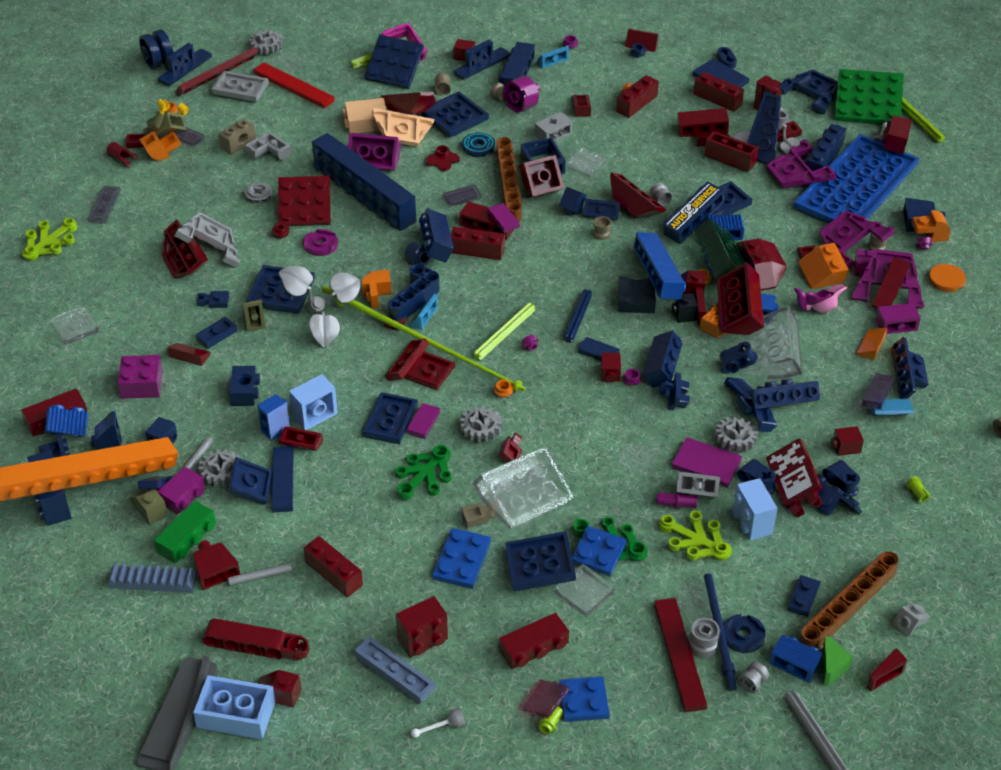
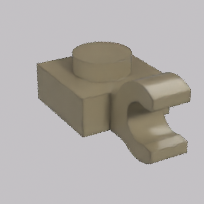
(477, 514)

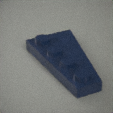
(765, 127)

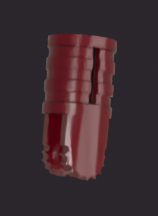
(120, 153)

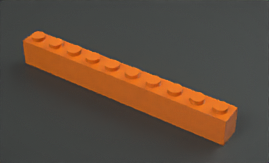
(86, 468)

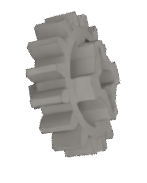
(266, 41)
(481, 424)
(736, 434)
(210, 467)

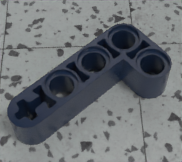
(422, 287)

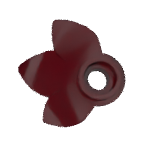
(443, 158)

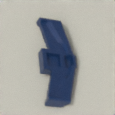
(763, 415)

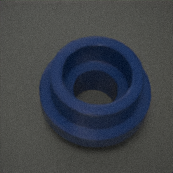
(638, 50)

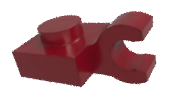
(509, 449)

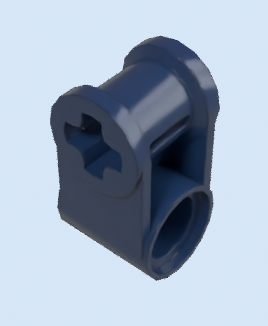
(736, 358)
(756, 470)
(843, 477)

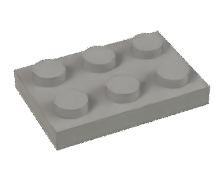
(240, 86)

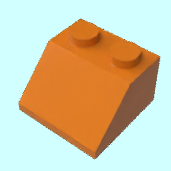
(823, 266)

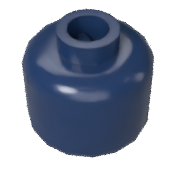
(416, 254)

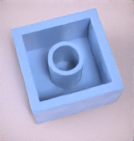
(313, 402)
(754, 509)

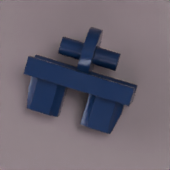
(673, 391)

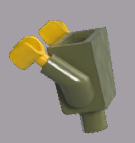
(166, 122)

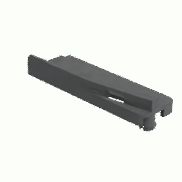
(176, 716)

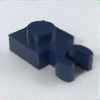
(216, 299)

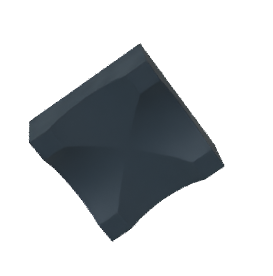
(636, 295)

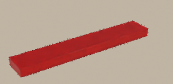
(294, 85)

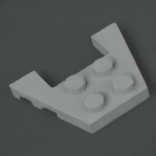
(212, 232)

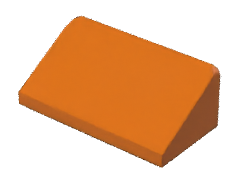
(872, 343)

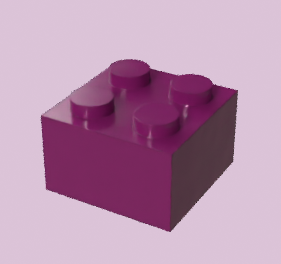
(140, 376)

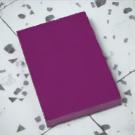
(707, 460)

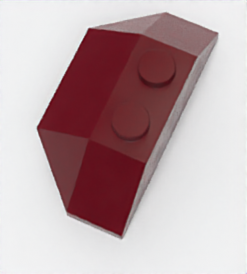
(409, 102)
(633, 198)
(179, 255)
(765, 260)

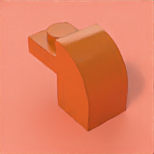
(159, 148)
(933, 225)
(376, 284)

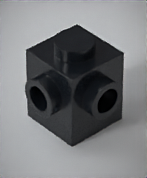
(685, 308)

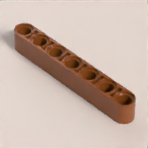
(508, 176)
(850, 600)

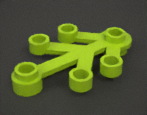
(33, 251)
(696, 539)

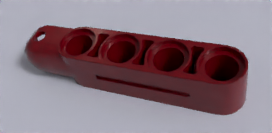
(254, 639)

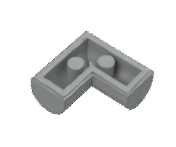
(268, 143)

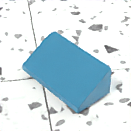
(553, 57)
(425, 313)
(894, 406)

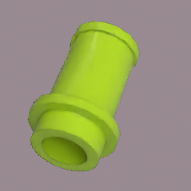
(917, 488)
(548, 725)

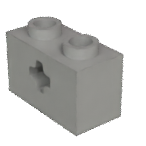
(555, 126)
(698, 484)

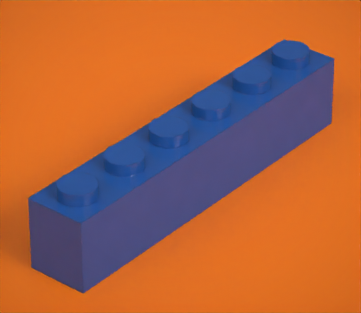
(659, 266)

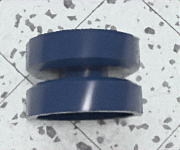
(155, 48)

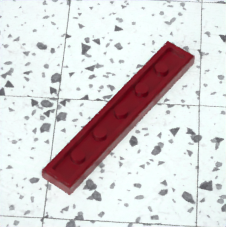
(216, 71)
(680, 655)

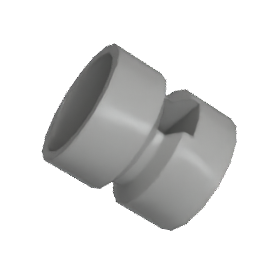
(704, 637)

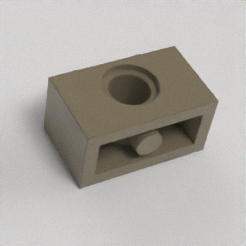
(236, 136)

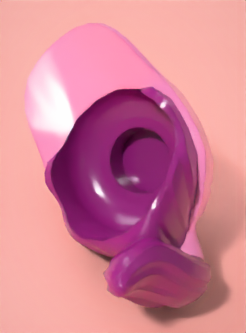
(819, 301)

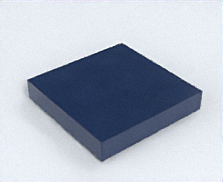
(250, 481)

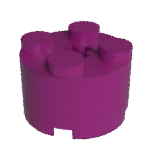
(521, 94)

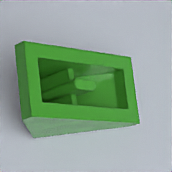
(835, 661)

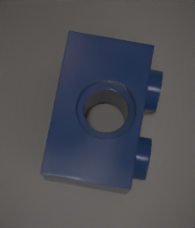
(243, 386)

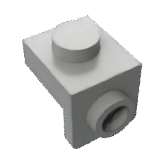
(909, 618)

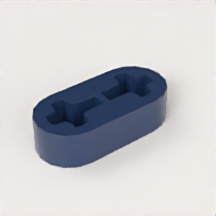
(726, 57)

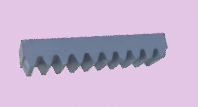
(152, 579)
(394, 670)

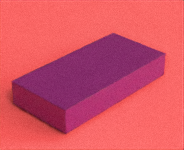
(503, 217)
(423, 420)

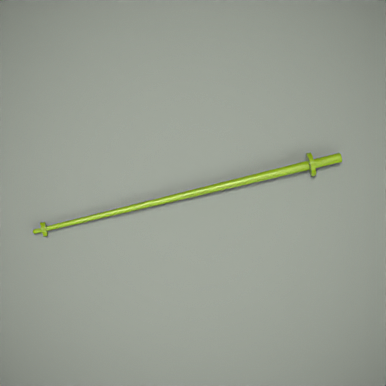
(327, 290)

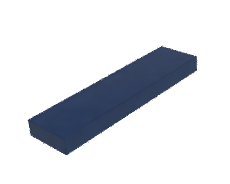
(283, 479)

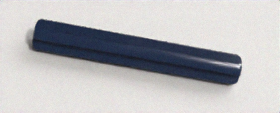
(577, 315)

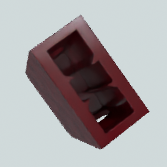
(214, 564)

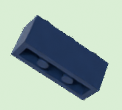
(662, 358)

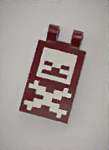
(795, 476)

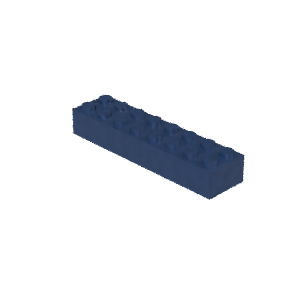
(364, 182)

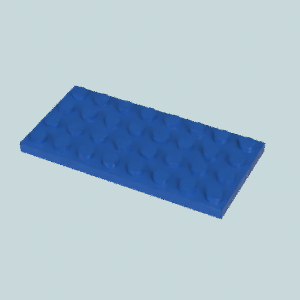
(862, 183)

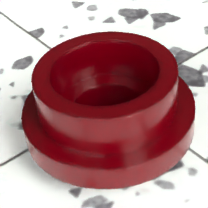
(280, 230)

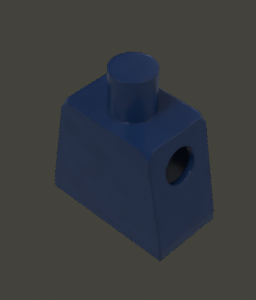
(916, 208)

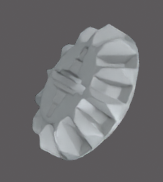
(262, 188)

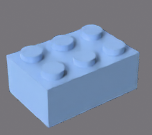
(234, 707)

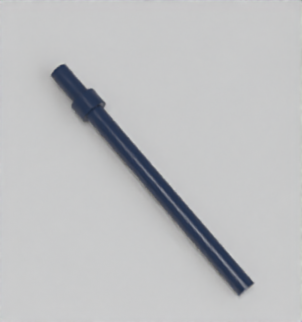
(727, 666)

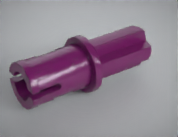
(677, 500)

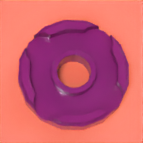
(320, 249)

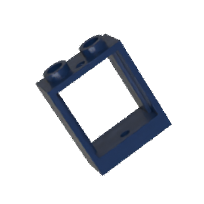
(544, 146)

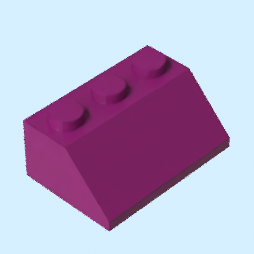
(382, 147)

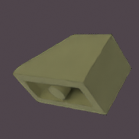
(253, 315)
(150, 505)

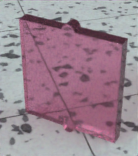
(544, 698)

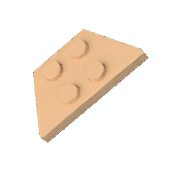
(407, 127)

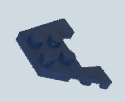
(815, 85)

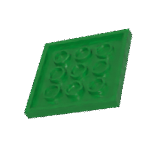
(868, 96)

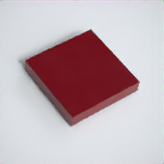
(430, 370)

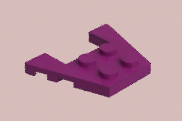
(791, 170)
(851, 228)
(877, 270)

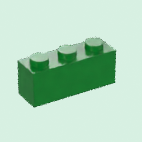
(185, 532)

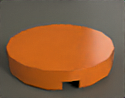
(947, 277)

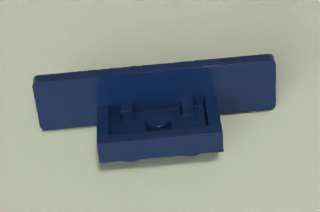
(480, 58)
(183, 62)
(909, 369)
(784, 393)
(833, 496)

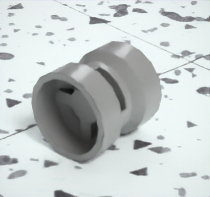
(661, 193)
(755, 674)

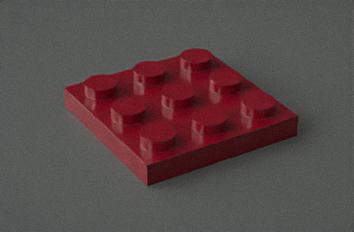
(304, 200)

